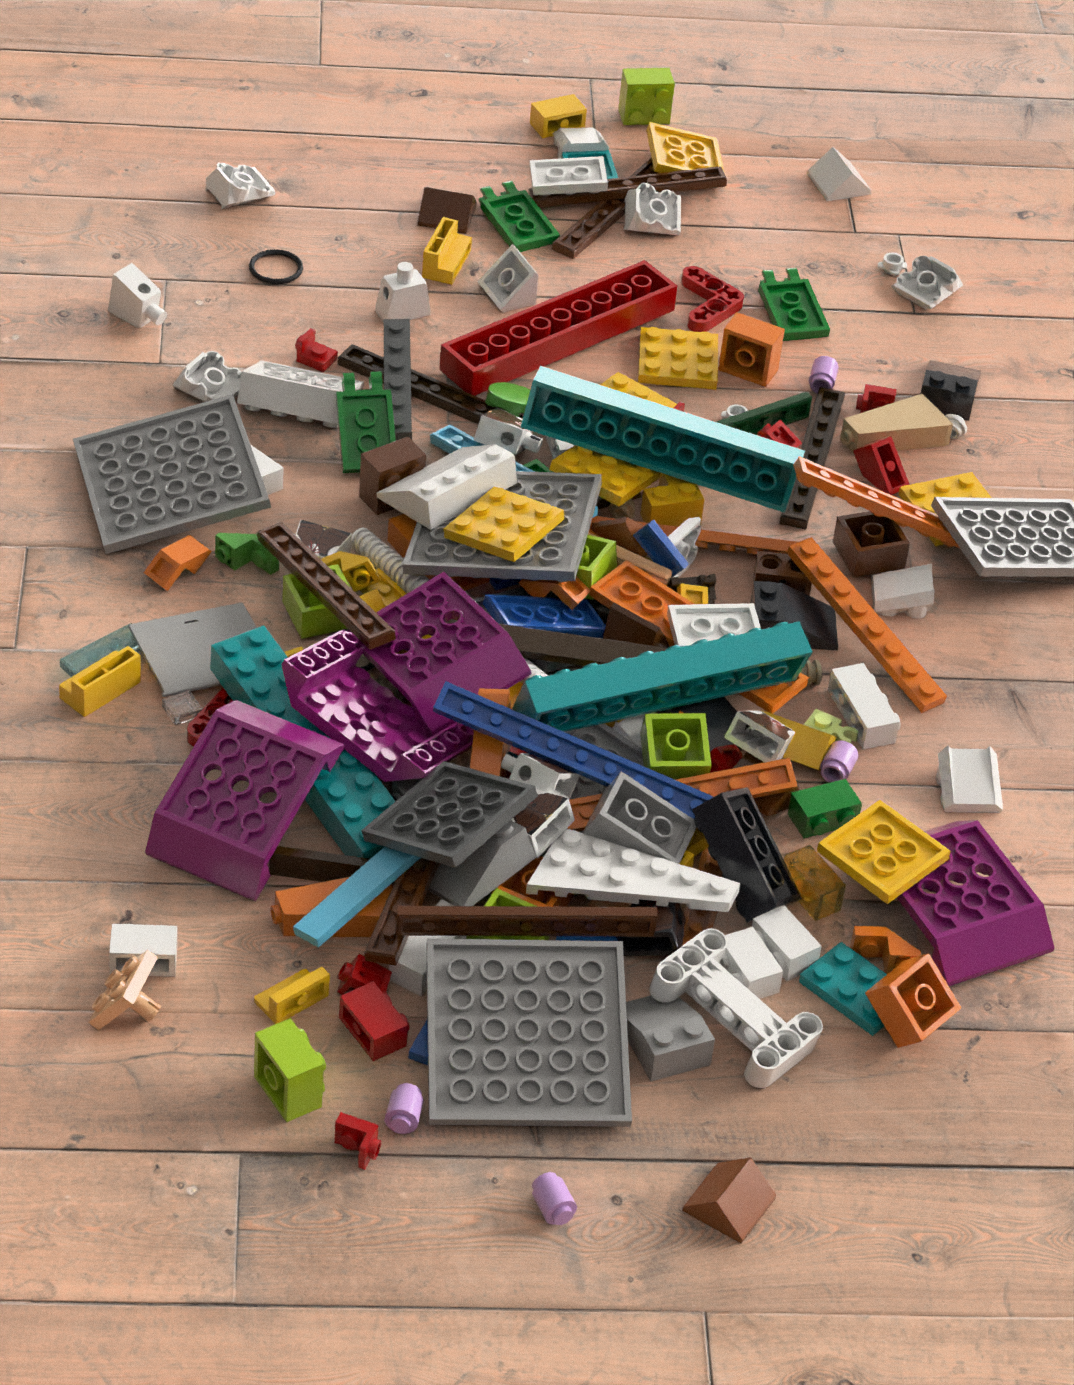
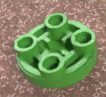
(508, 396)

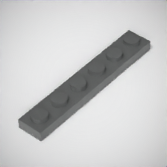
(398, 373)

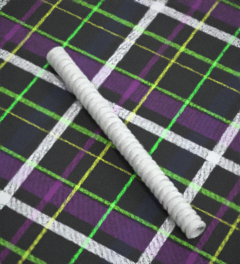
(390, 562)

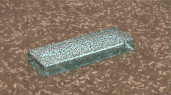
(97, 650)

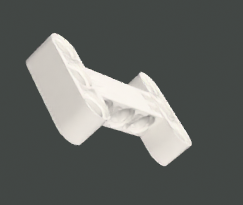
(773, 1042)

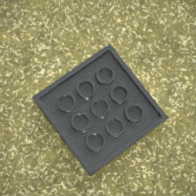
(449, 814)

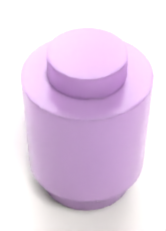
(823, 373)
(839, 761)
(404, 1108)
(553, 1198)

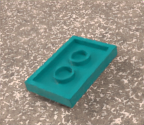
(841, 981)

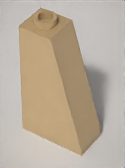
(910, 422)

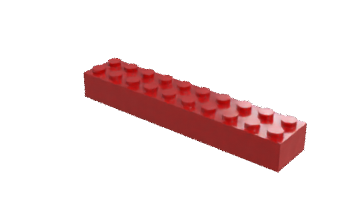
(557, 327)

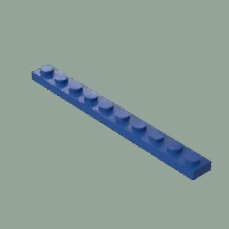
(558, 746)

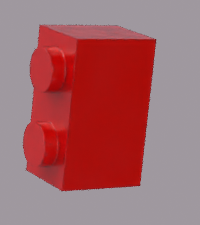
(373, 1021)

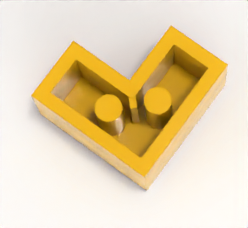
(671, 501)

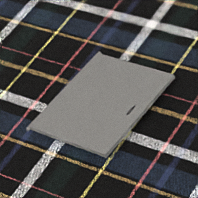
(181, 645)

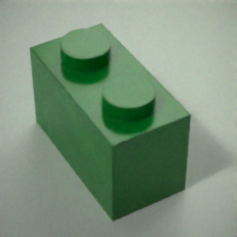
(823, 808)

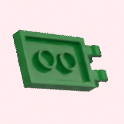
(517, 218)
(793, 306)
(363, 419)

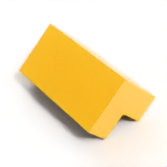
(445, 252)
(102, 681)
(807, 744)

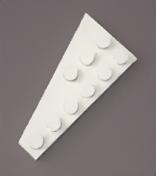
(625, 875)

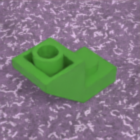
(240, 549)

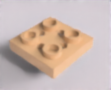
(125, 992)

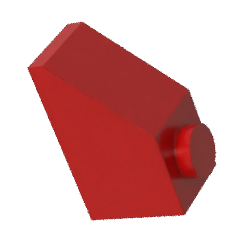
(881, 465)

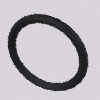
(276, 252)

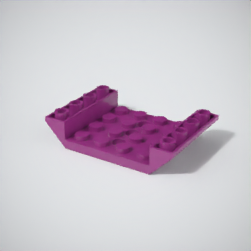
(464, 653)
(365, 715)
(230, 833)
(986, 919)

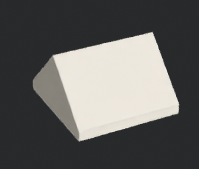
(837, 177)
(511, 281)

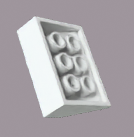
(291, 392)
(451, 484)

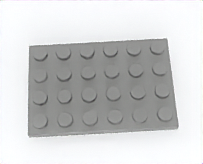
(1012, 534)

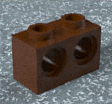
(780, 569)

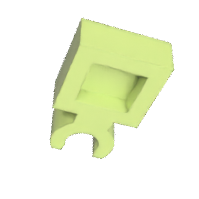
(831, 725)

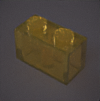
(816, 882)

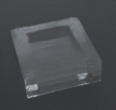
(181, 707)

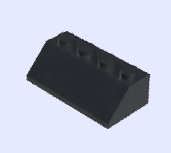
(746, 852)

